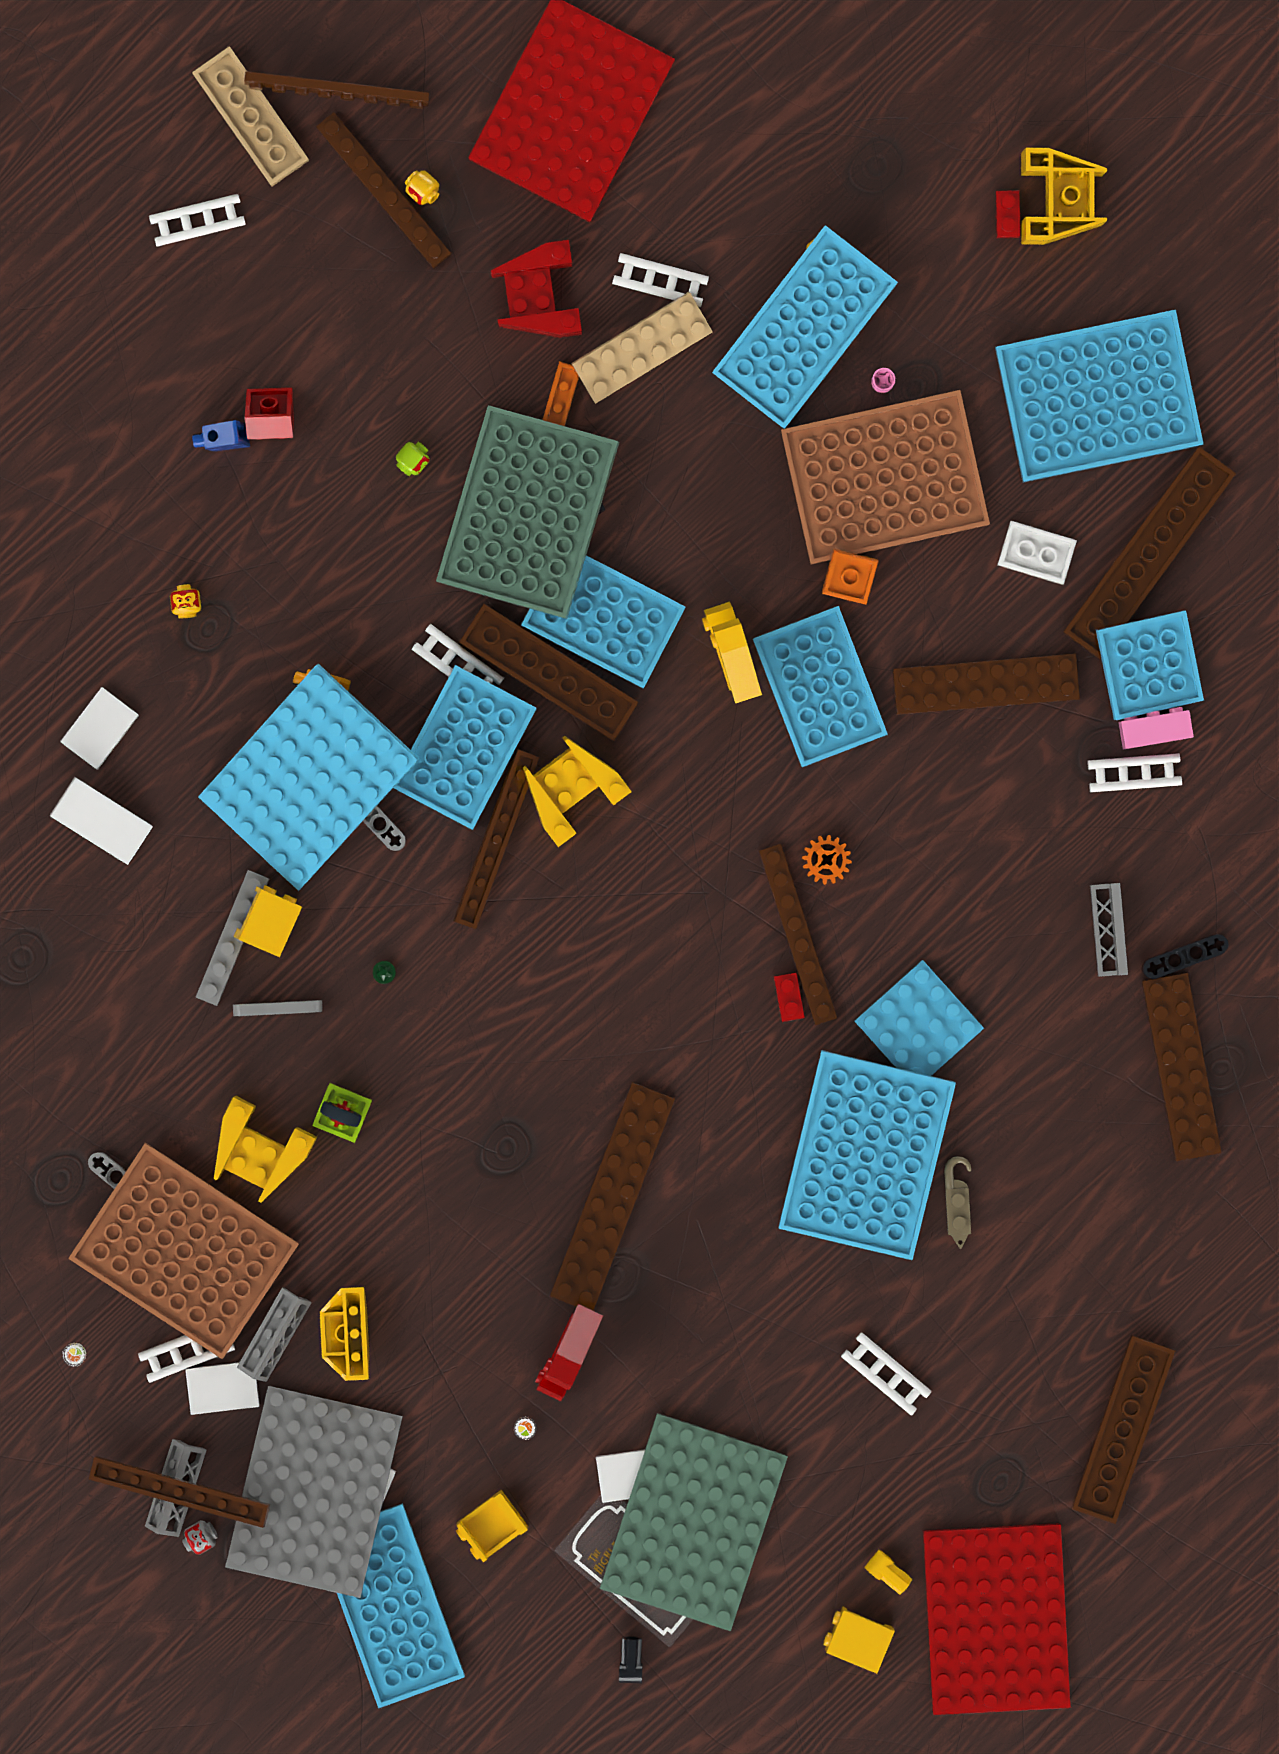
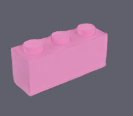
(1156, 728)

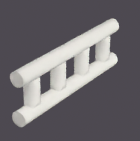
(189, 232)
(653, 267)
(454, 648)
(1145, 782)
(179, 1363)
(887, 1388)

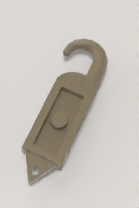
(957, 1202)

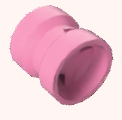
(882, 377)

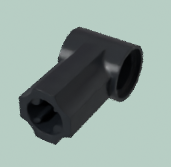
(630, 1666)

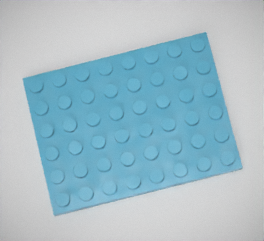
(1099, 396)
(308, 777)
(867, 1155)

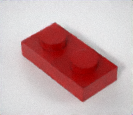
(1007, 214)
(789, 997)

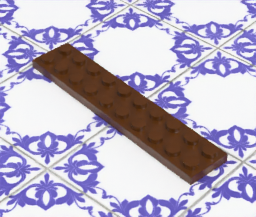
(1151, 549)
(612, 1196)

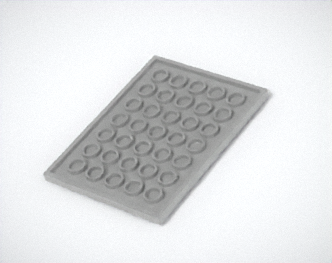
(326, 1485)

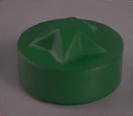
(384, 972)

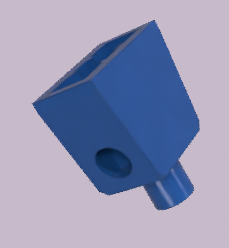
(230, 436)

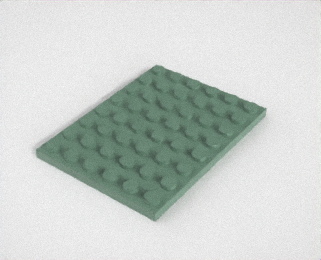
(527, 511)
(693, 1522)

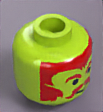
(412, 458)

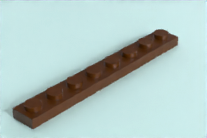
(326, 89)
(383, 190)
(495, 840)
(797, 934)
(179, 1491)

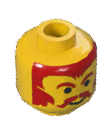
(422, 187)
(185, 601)

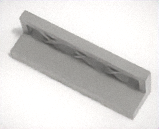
(1117, 929)
(274, 1332)
(177, 1467)

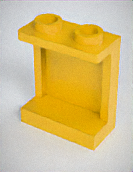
(269, 921)
(491, 1526)
(858, 1640)

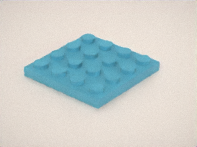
(1149, 665)
(919, 1022)

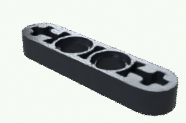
(1184, 954)

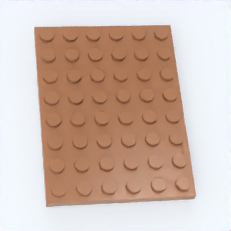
(885, 476)
(183, 1250)

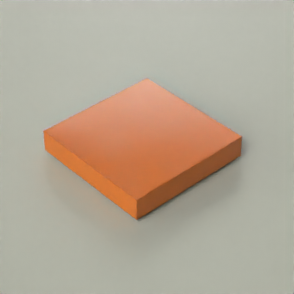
(850, 576)

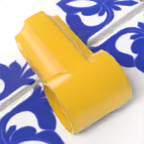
(884, 1569)

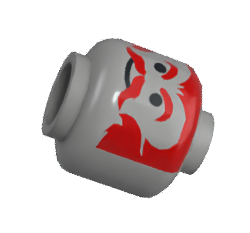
(200, 1537)

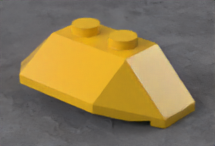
(346, 1333)

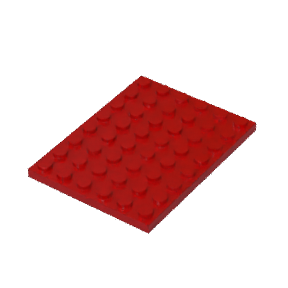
(571, 109)
(996, 1619)

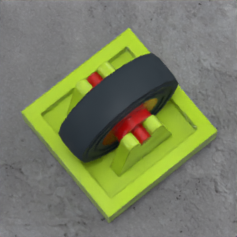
(342, 1112)

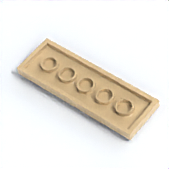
(250, 117)
(642, 347)

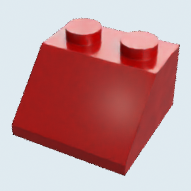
(269, 413)

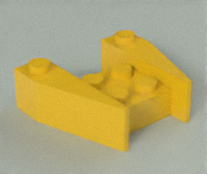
(1067, 195)
(732, 651)
(566, 783)
(255, 1155)

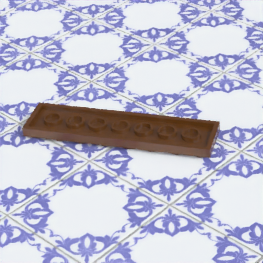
(548, 672)
(986, 684)
(1181, 1066)
(1123, 1429)

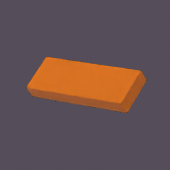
(561, 394)

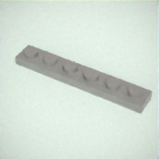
(229, 946)

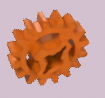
(816, 847)

